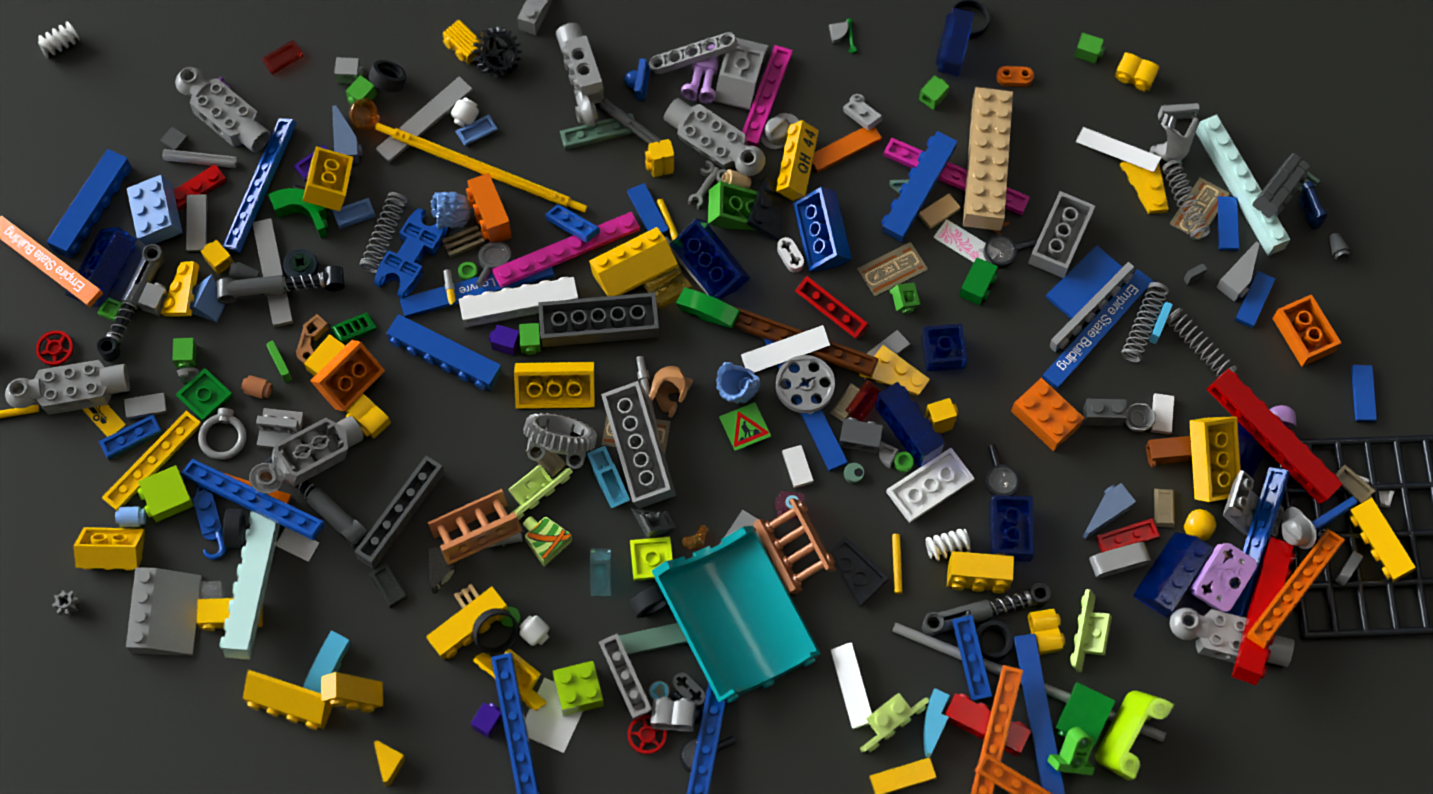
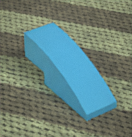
(607, 476)
(327, 660)
(934, 720)

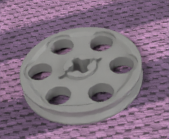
(805, 375)

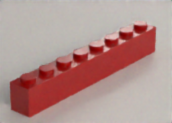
(1274, 436)
(1270, 580)

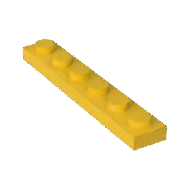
(152, 460)

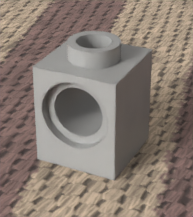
(348, 70)
(152, 298)

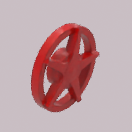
(54, 348)
(646, 736)

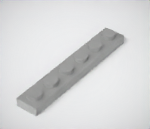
(1087, 313)

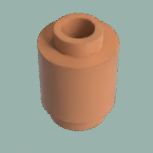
(257, 387)

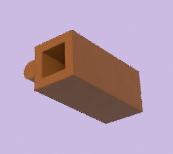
(1169, 450)

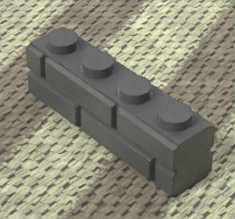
(1280, 186)

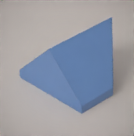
(205, 300)

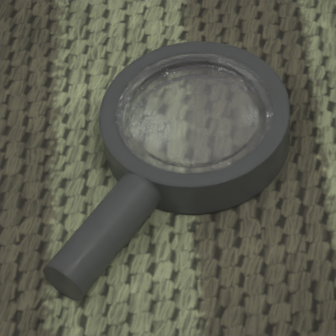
(490, 257)

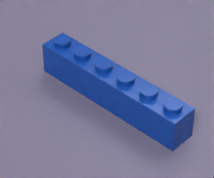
(919, 186)
(89, 204)
(444, 353)

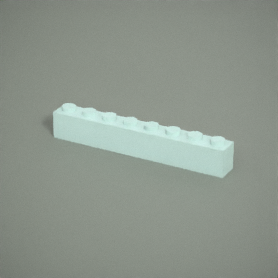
(1241, 183)
(250, 587)

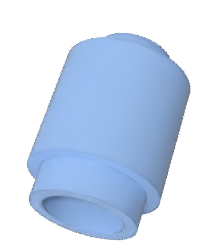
(130, 516)

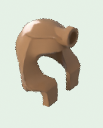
(669, 381)

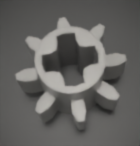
(66, 608)

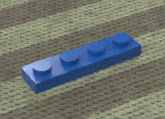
(972, 657)

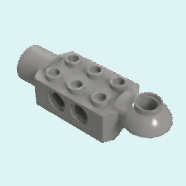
(582, 71)
(223, 110)
(714, 137)
(69, 387)
(306, 454)
(1221, 635)

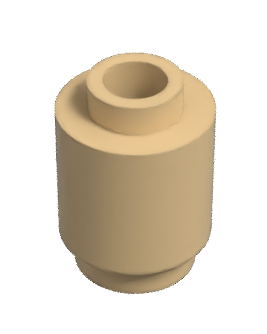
(736, 178)

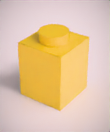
(217, 257)

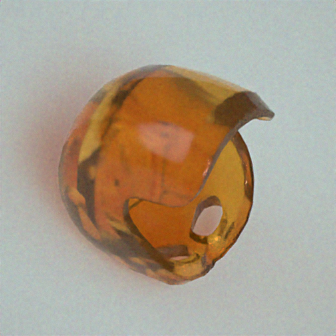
(369, 114)

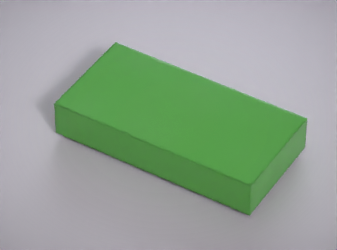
(279, 361)

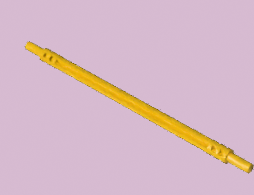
(481, 167)

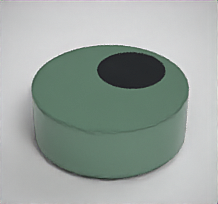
(853, 473)

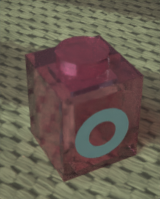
(783, 504)

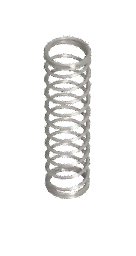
(1169, 171)
(397, 202)
(1174, 315)
(1133, 350)

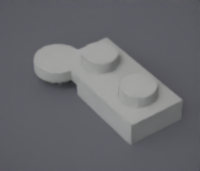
(861, 112)

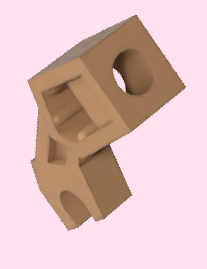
(304, 346)

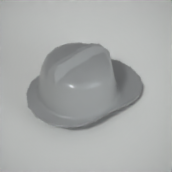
(776, 130)
(1298, 529)

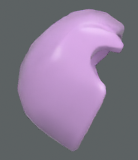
(1286, 414)

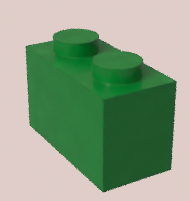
(978, 281)

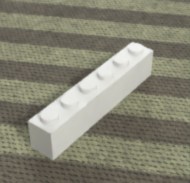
(514, 302)

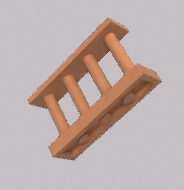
(480, 538)
(774, 546)

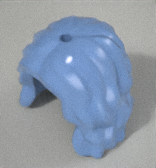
(450, 209)
(737, 383)

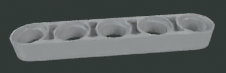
(701, 55)

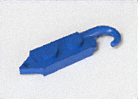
(209, 521)

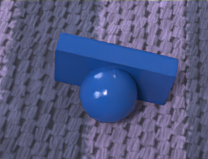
(639, 79)

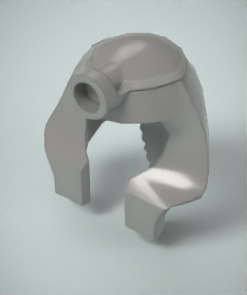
(1177, 145)

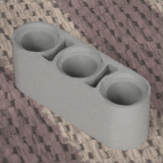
(1120, 559)

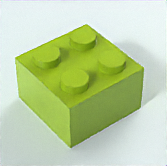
(578, 688)

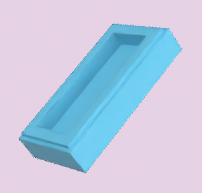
(1160, 322)

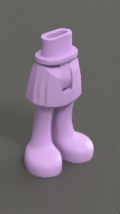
(708, 68)

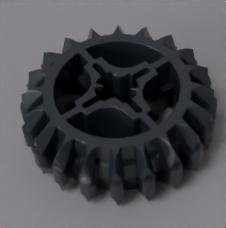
(499, 58)

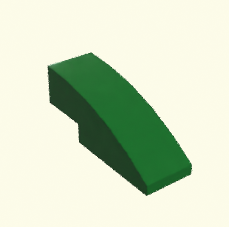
(707, 308)

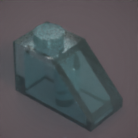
(600, 572)

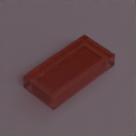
(282, 57)
(863, 401)

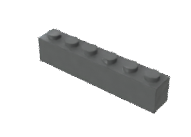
(399, 512)

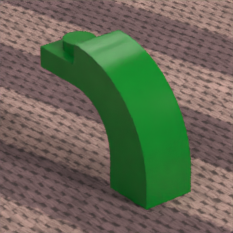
(291, 201)

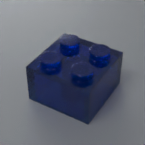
(944, 347)

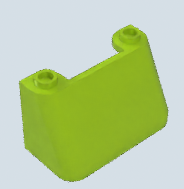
(1115, 746)

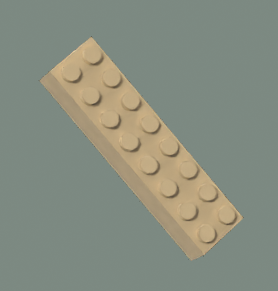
(988, 159)

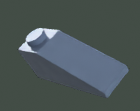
(344, 138)
(1113, 505)

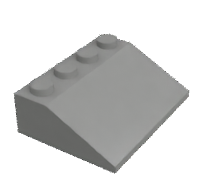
(163, 612)

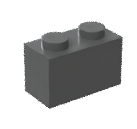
(1105, 412)
(860, 435)

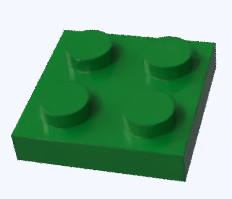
(204, 395)

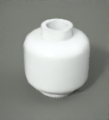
(464, 112)
(534, 630)

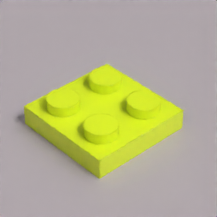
(648, 555)

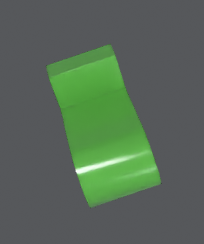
(1074, 753)

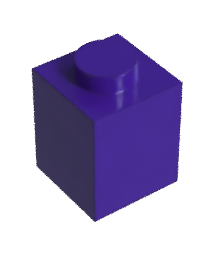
(504, 339)
(486, 719)

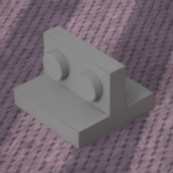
(277, 425)

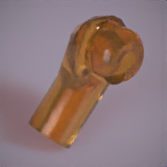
(696, 540)

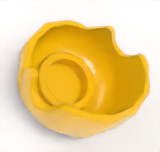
(1200, 524)

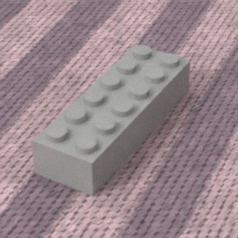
(638, 445)

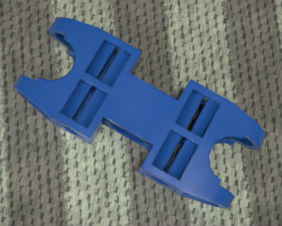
(405, 264)

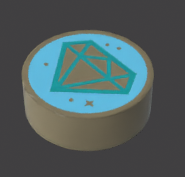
(659, 689)

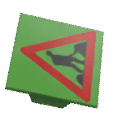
(745, 426)

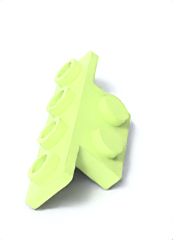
(535, 486)
(1092, 632)
(889, 716)

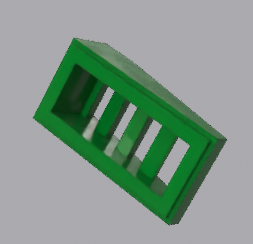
(343, 326)

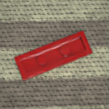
(1138, 532)

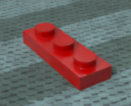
(199, 185)

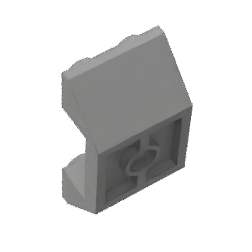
(740, 74)
(1243, 503)

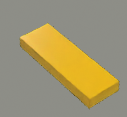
(903, 776)

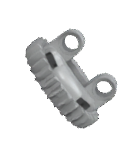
(558, 437)

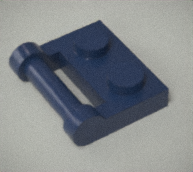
(1310, 203)

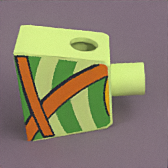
(546, 538)

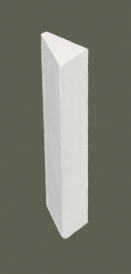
(851, 685)

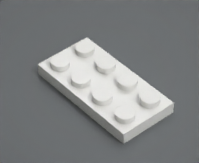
(930, 485)

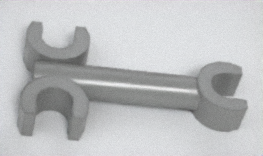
(713, 173)

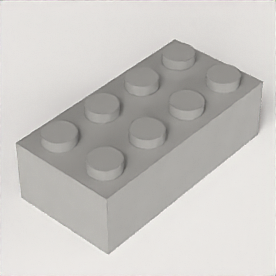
(1061, 234)

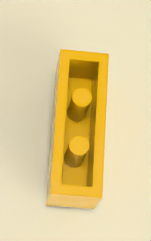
(213, 613)
(351, 692)

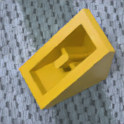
(389, 762)

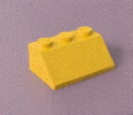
(109, 548)

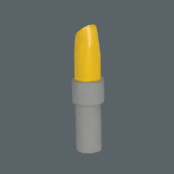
(449, 286)

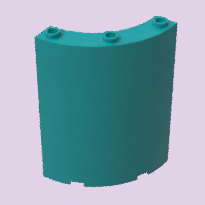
(736, 615)

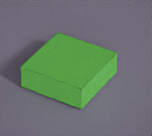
(110, 309)

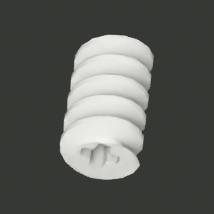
(58, 39)
(947, 543)

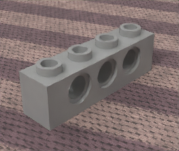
(625, 676)

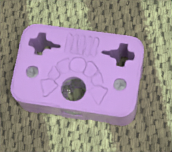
(1217, 574)

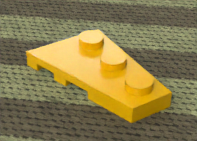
(1148, 186)
(180, 293)
(894, 369)

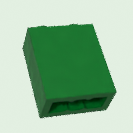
(1085, 710)

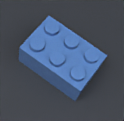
(154, 210)

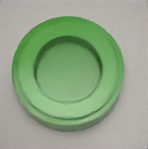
(467, 271)
(903, 462)
(507, 621)

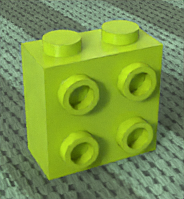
(164, 494)

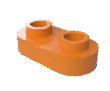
(1015, 76)

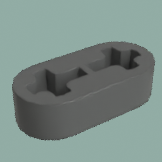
(1348, 568)
(692, 686)

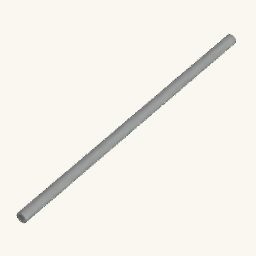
(996, 669)

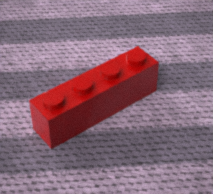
(832, 308)
(975, 718)

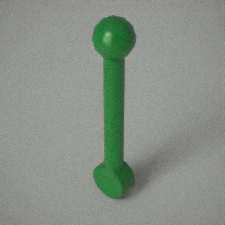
(852, 49)

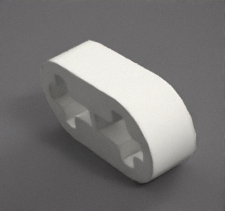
(793, 252)

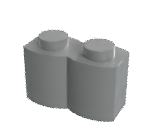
(673, 714)

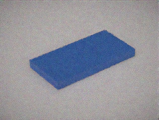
(1083, 282)

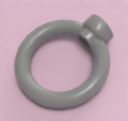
(223, 416)

